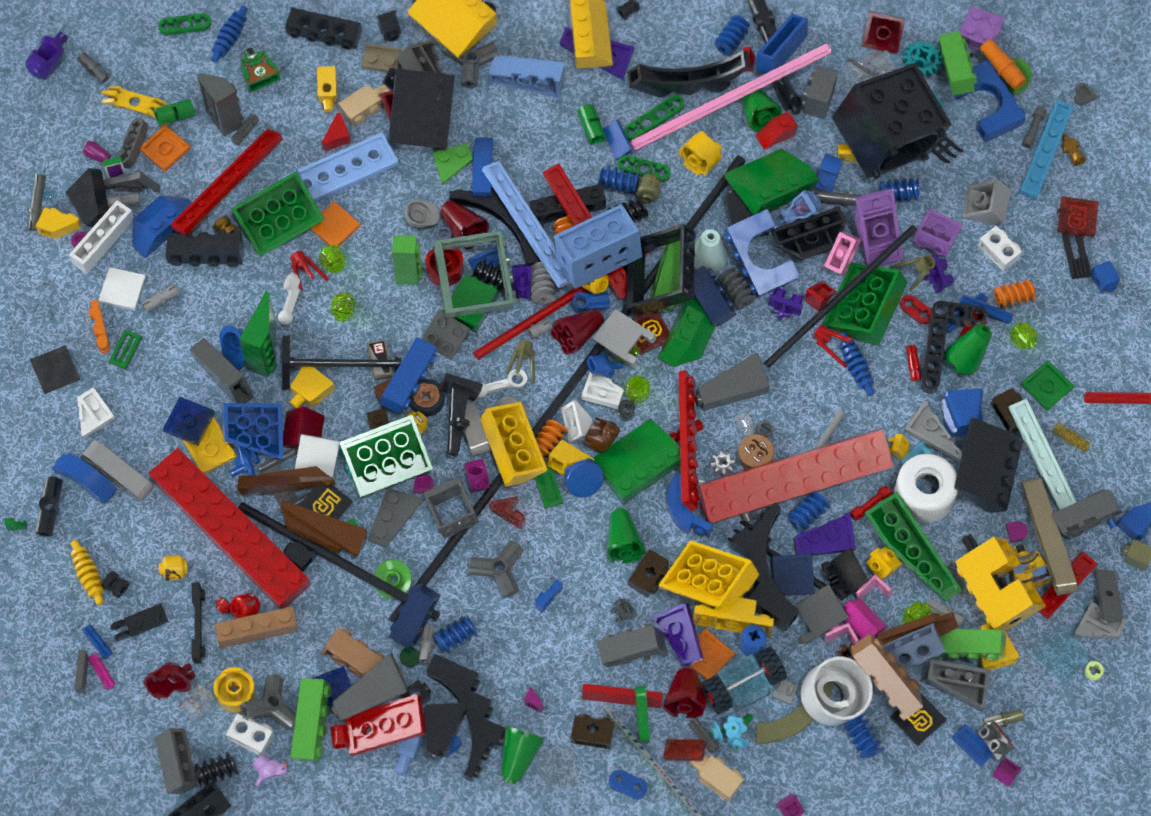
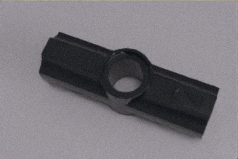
(763, 18)
(47, 517)

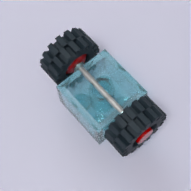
(744, 681)

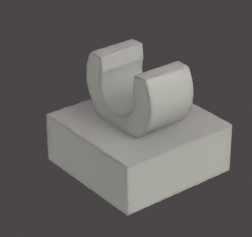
(784, 691)

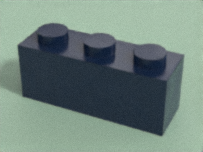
(712, 296)
(414, 615)

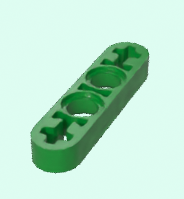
(652, 116)

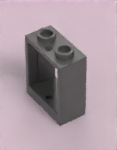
(445, 492)

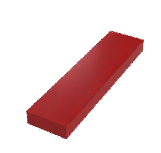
(1081, 567)
(618, 695)

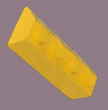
(590, 33)
(513, 443)

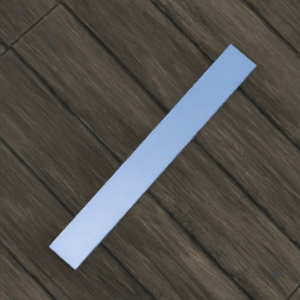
(526, 221)

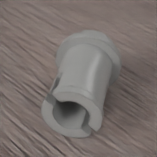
(539, 329)

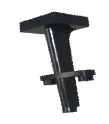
(460, 391)

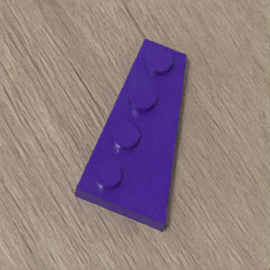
(620, 53)

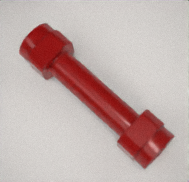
(858, 512)

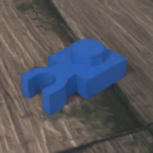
(544, 599)

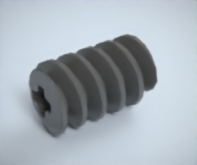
(735, 288)

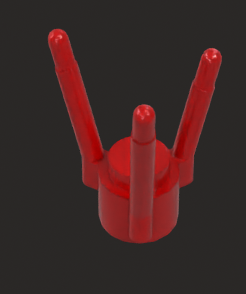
(301, 262)
(824, 335)

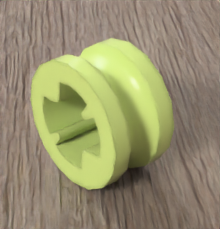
(1088, 672)

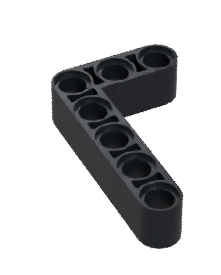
(939, 338)

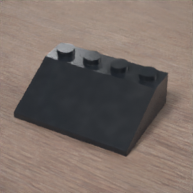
(421, 108)
(988, 466)

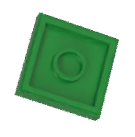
(1047, 385)

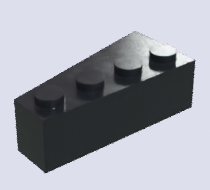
(206, 249)

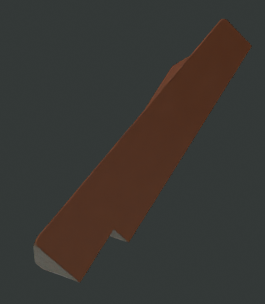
(284, 481)
(323, 529)
(943, 624)

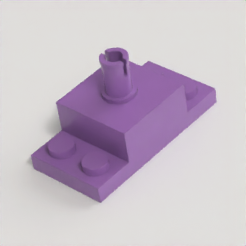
(877, 225)

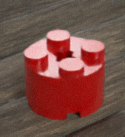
(453, 263)

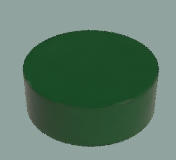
(409, 657)

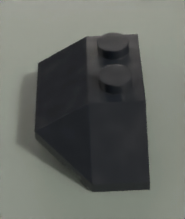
(810, 235)

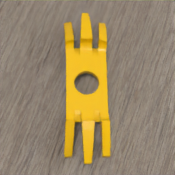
(123, 99)

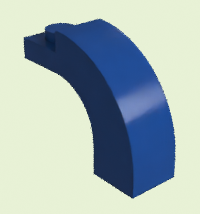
(85, 476)
(681, 514)

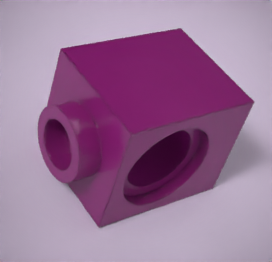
(477, 475)

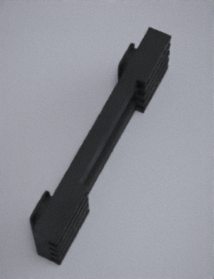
(1078, 267)
(198, 650)

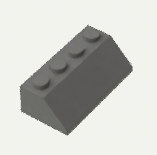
(221, 102)

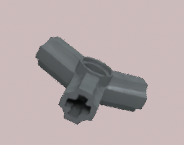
(471, 68)
(504, 578)
(261, 707)

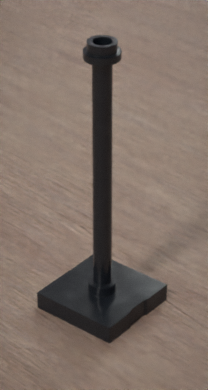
(289, 362)

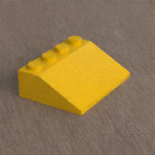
(454, 22)
(709, 575)

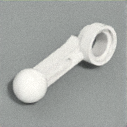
(291, 285)
(504, 384)

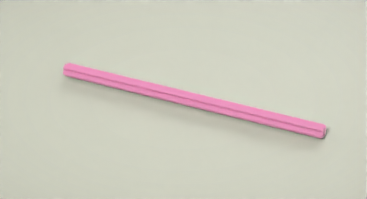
(731, 96)

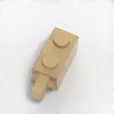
(362, 104)
(718, 776)

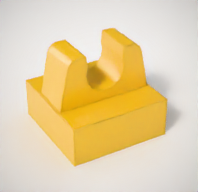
(899, 446)

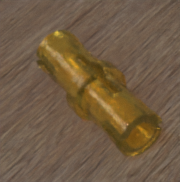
(1071, 437)

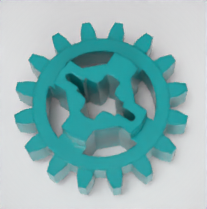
(923, 57)

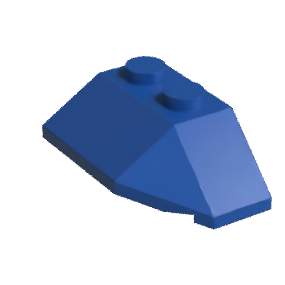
(154, 223)

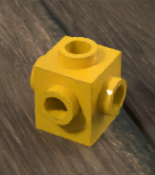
(883, 562)

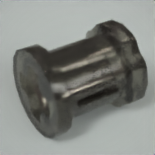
(629, 406)

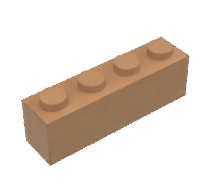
(256, 627)

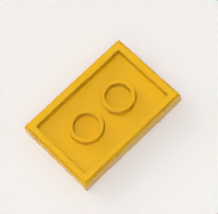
(212, 449)

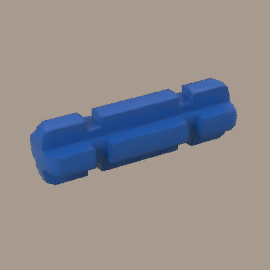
(97, 641)

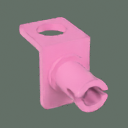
(874, 581)
(838, 631)

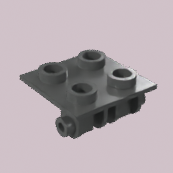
(446, 334)

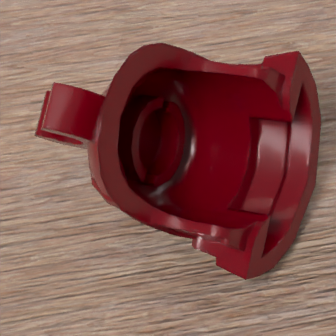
(159, 681)

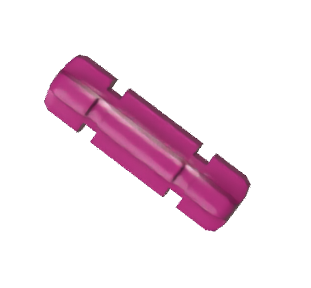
(101, 671)

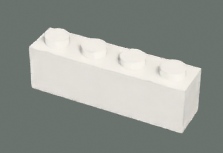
(101, 237)

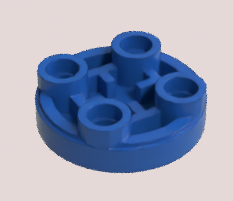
(584, 478)

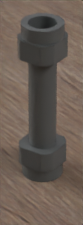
(1038, 116)

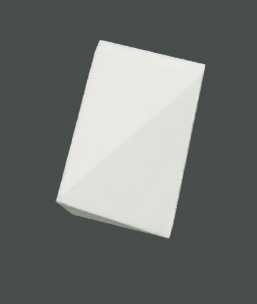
(576, 421)

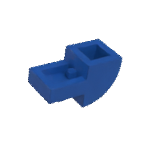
(829, 172)

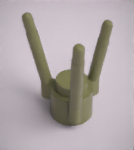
(923, 265)
(523, 352)

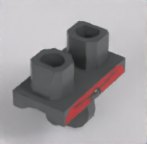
(996, 740)

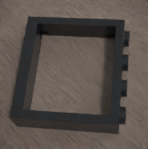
(636, 271)

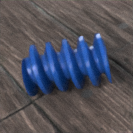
(732, 34)
(618, 180)
(904, 189)
(806, 511)
(454, 634)
(753, 640)
(863, 737)

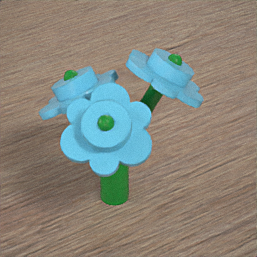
(733, 727)

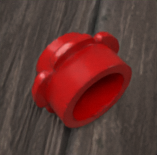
(223, 605)

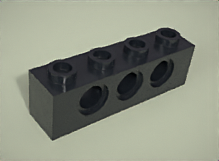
(316, 22)
(550, 210)
(209, 795)

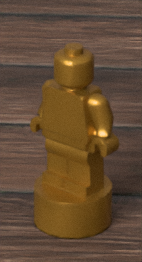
(1071, 146)

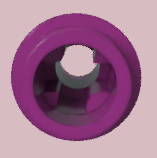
(95, 151)

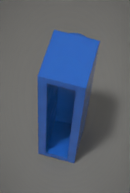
(782, 43)
(408, 375)

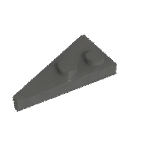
(132, 183)

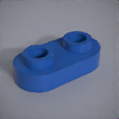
(627, 785)

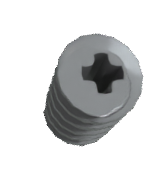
(541, 285)

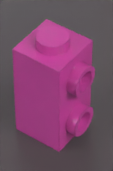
(863, 619)

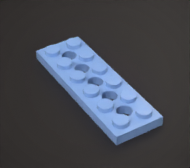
(352, 174)

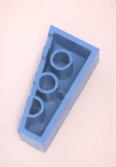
(528, 74)

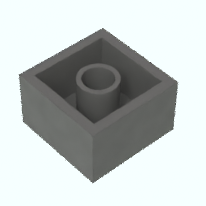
(819, 92)

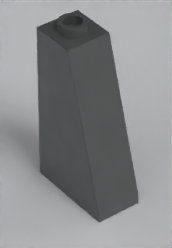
(221, 371)
(734, 385)
(374, 687)

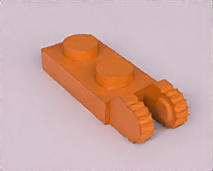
(99, 328)

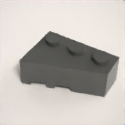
(420, 57)
(1087, 513)
(632, 645)
(960, 681)

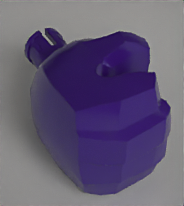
(47, 57)

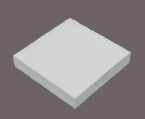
(122, 289)
(317, 452)

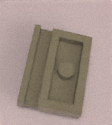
(380, 58)

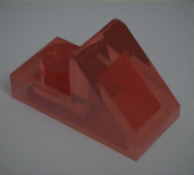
(504, 509)

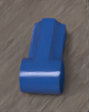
(592, 302)

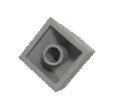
(987, 202)

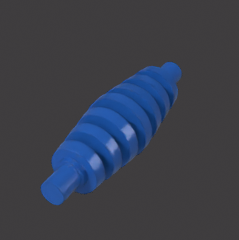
(229, 33)
(857, 365)

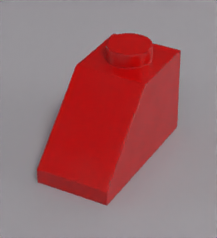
(777, 131)

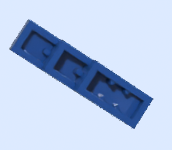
(482, 156)

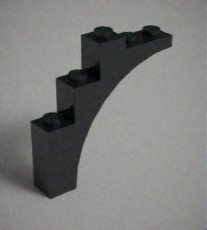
(688, 81)
(494, 206)
(753, 546)
(462, 683)

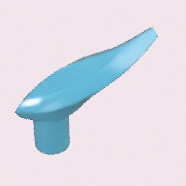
(915, 451)

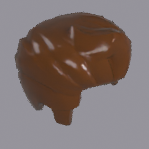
(601, 435)

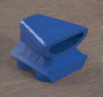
(959, 408)

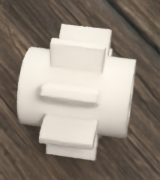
(724, 468)

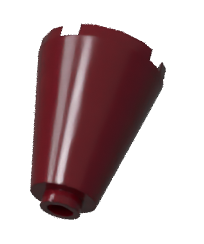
(463, 221)

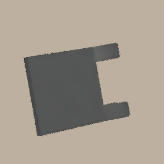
(821, 613)

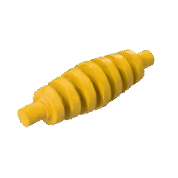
(87, 572)

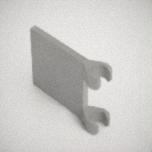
(621, 334)

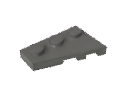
(392, 515)

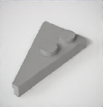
(927, 428)

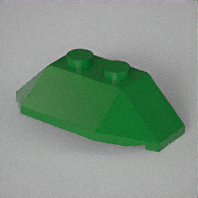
(688, 335)

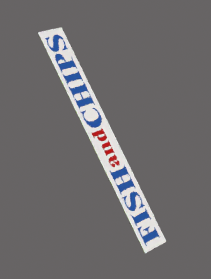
(653, 762)

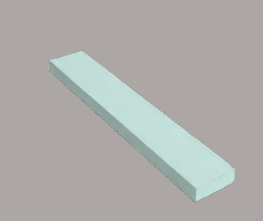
(1042, 454)

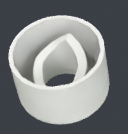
(927, 507)
(851, 679)

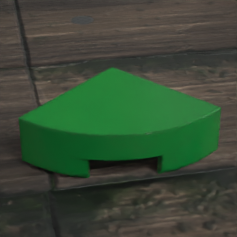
(12, 525)

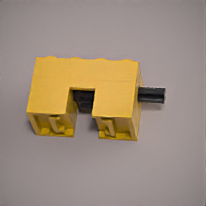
(983, 571)

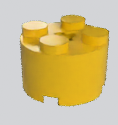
(700, 153)
(224, 687)

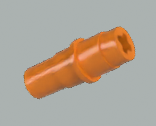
(1003, 64)

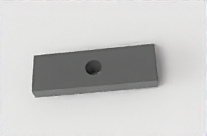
(1108, 595)

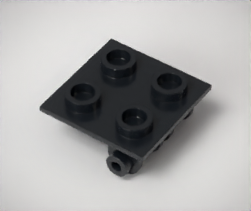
(55, 369)
(845, 574)

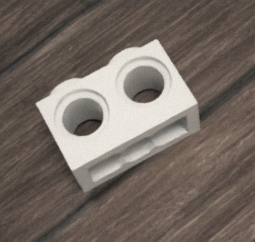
(996, 251)
(247, 738)

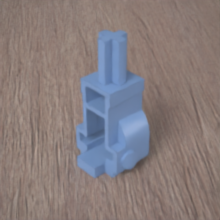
(791, 214)
(408, 750)

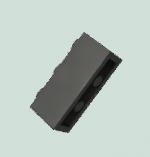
(176, 761)

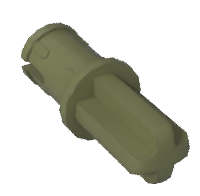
(1004, 719)

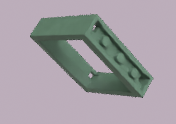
(504, 260)

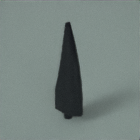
(787, 95)

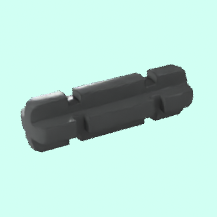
(244, 129)
(702, 733)

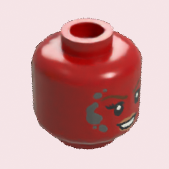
(245, 605)

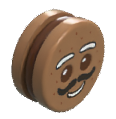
(755, 451)

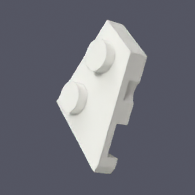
(602, 391)
(92, 412)

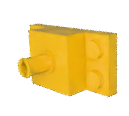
(732, 617)

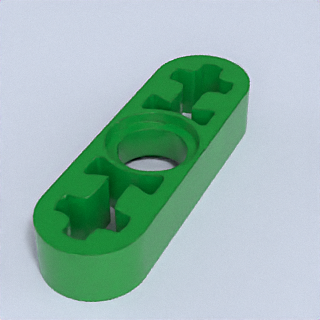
(188, 18)
(642, 162)
(642, 714)

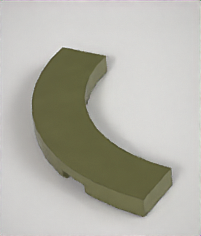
(788, 725)

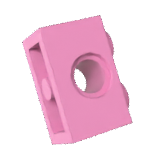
(842, 252)

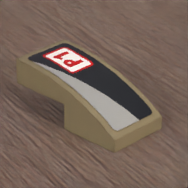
(379, 350)

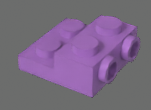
(937, 233)

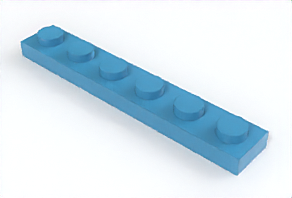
(1046, 149)

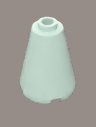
(710, 251)

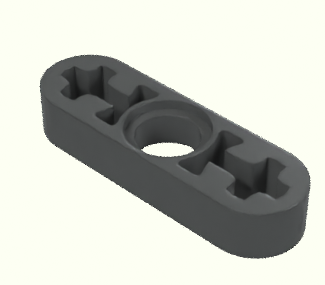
(137, 132)

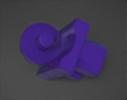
(937, 276)
(522, 280)
(784, 306)

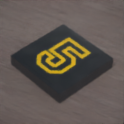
(327, 501)
(920, 724)

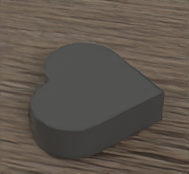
(1084, 94)

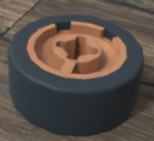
(430, 406)

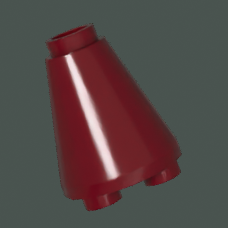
(576, 330)

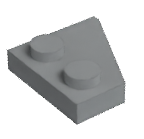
(1094, 627)

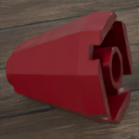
(685, 695)

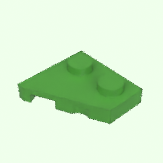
(452, 161)

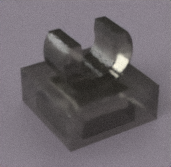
(625, 609)

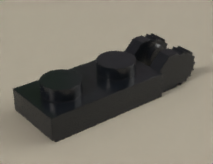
(140, 622)

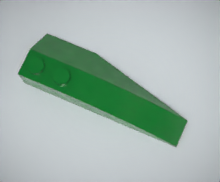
(909, 543)

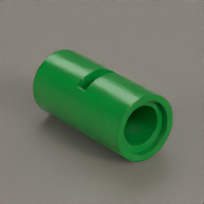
(174, 112)
(591, 124)

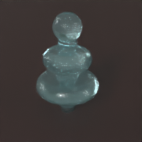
(947, 370)

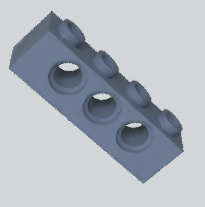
(910, 645)

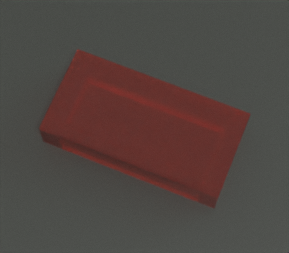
(685, 750)

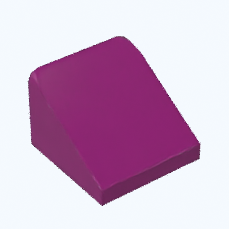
(532, 701)
(1006, 772)
(790, 806)

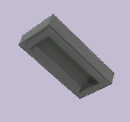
(81, 671)

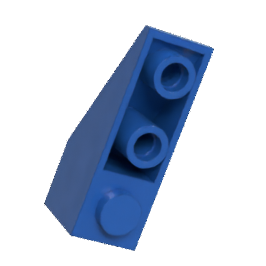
(1136, 522)

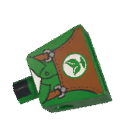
(258, 70)

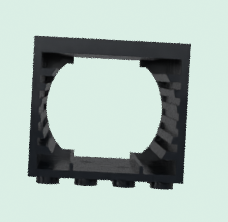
(891, 120)

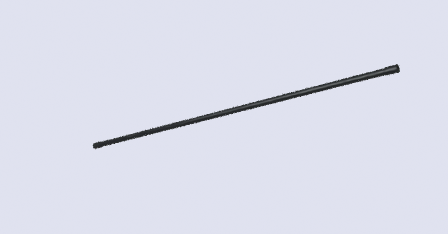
(564, 393)

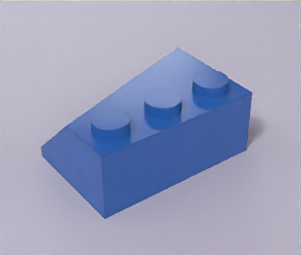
(254, 427)

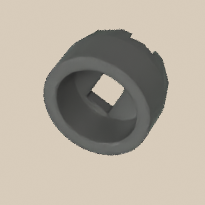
(767, 425)

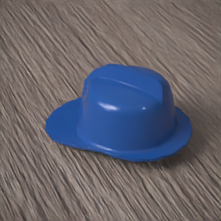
(231, 346)

